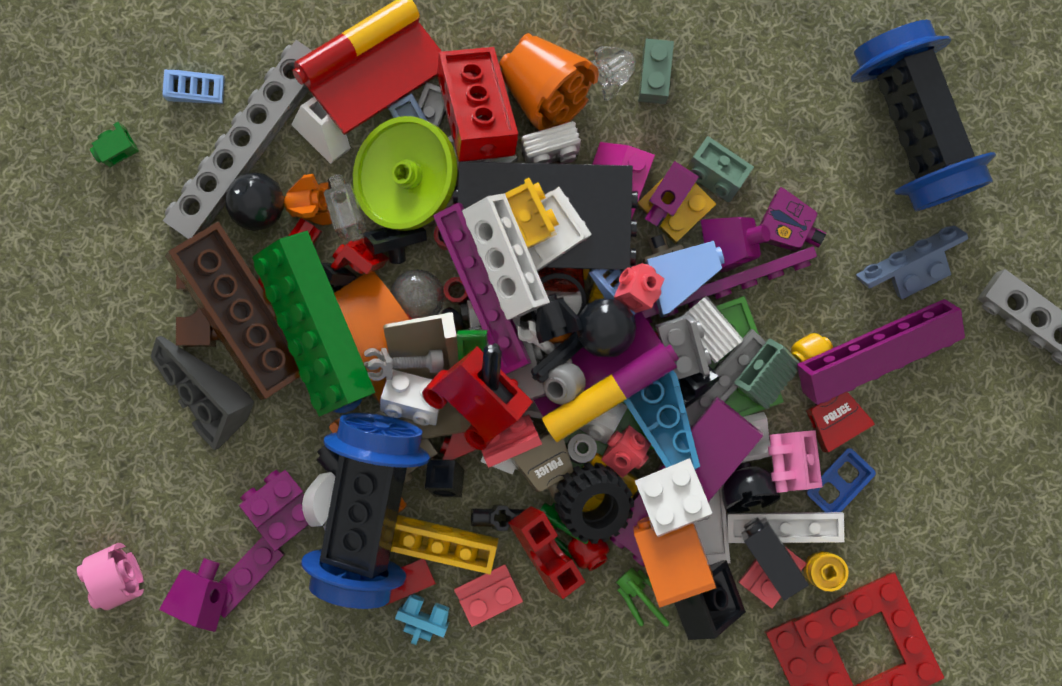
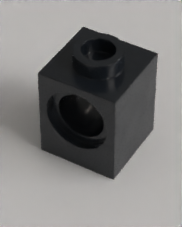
(444, 478)

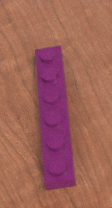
(479, 288)

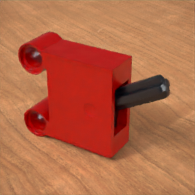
(479, 394)

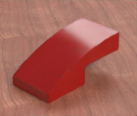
(417, 578)

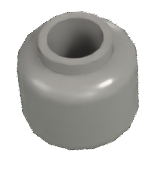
(564, 383)

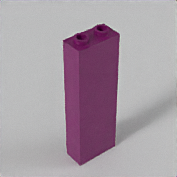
(721, 444)

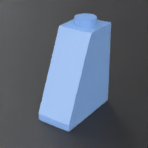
(685, 273)

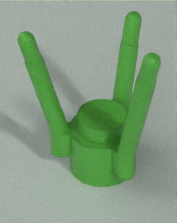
(632, 584)

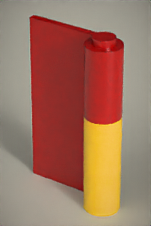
(370, 65)

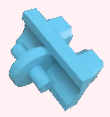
(420, 623)

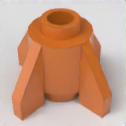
(308, 201)

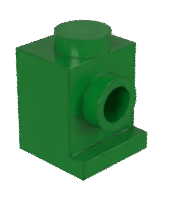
(113, 146)

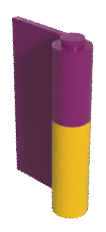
(609, 380)

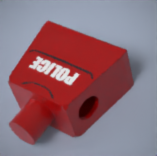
(838, 421)

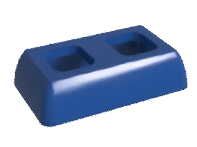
(847, 490)

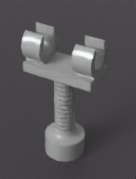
(432, 361)

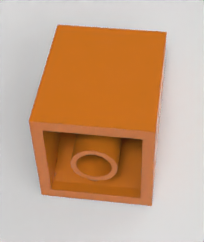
(674, 562)

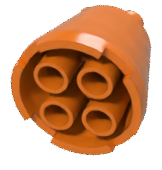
(547, 81)

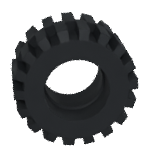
(607, 517)

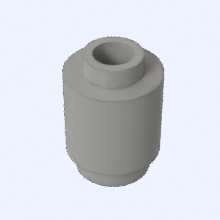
(577, 457)

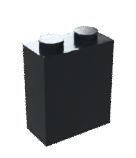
(774, 558)

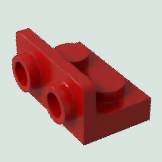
(358, 257)

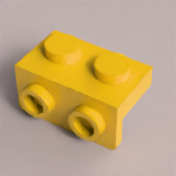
(532, 218)

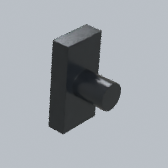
(393, 241)

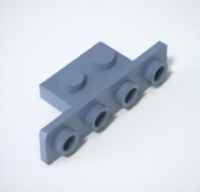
(917, 265)

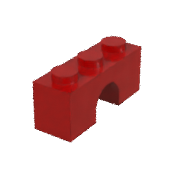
(538, 541)

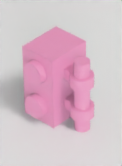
(795, 461)

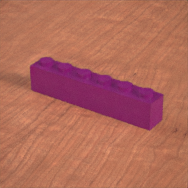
(881, 351)

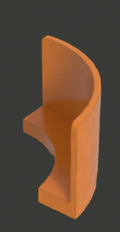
(366, 309)

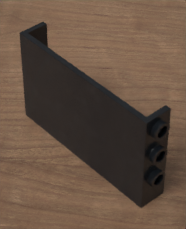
(597, 193)

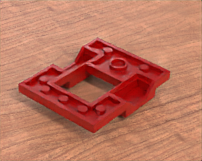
(811, 658)

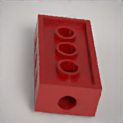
(478, 72)

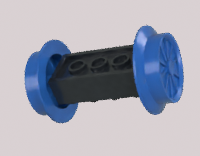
(923, 114)
(364, 510)

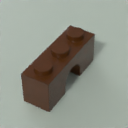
(194, 329)

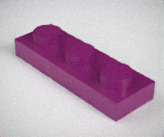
(248, 573)

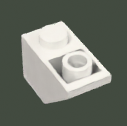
(320, 130)

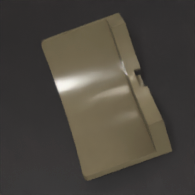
(415, 339)

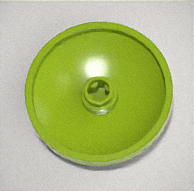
(405, 173)

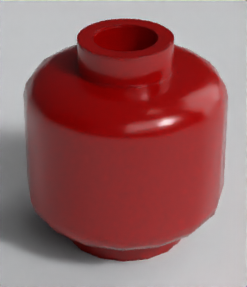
(588, 555)

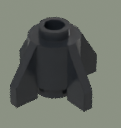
(555, 319)

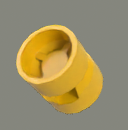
(826, 571)

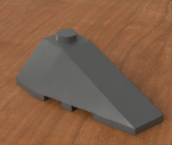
(211, 396)

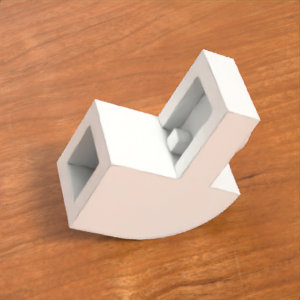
(317, 500)

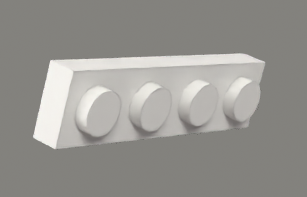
(792, 527)

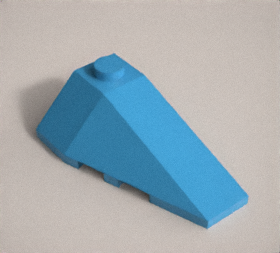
(664, 420)

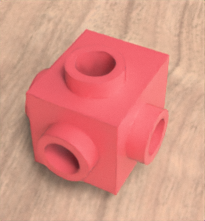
(639, 287)
(630, 446)

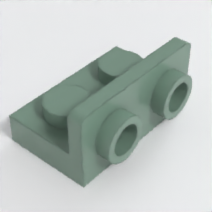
(719, 169)

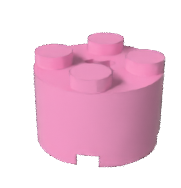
(111, 577)

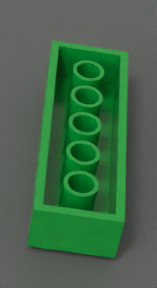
(312, 323)

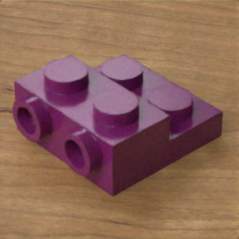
(275, 509)

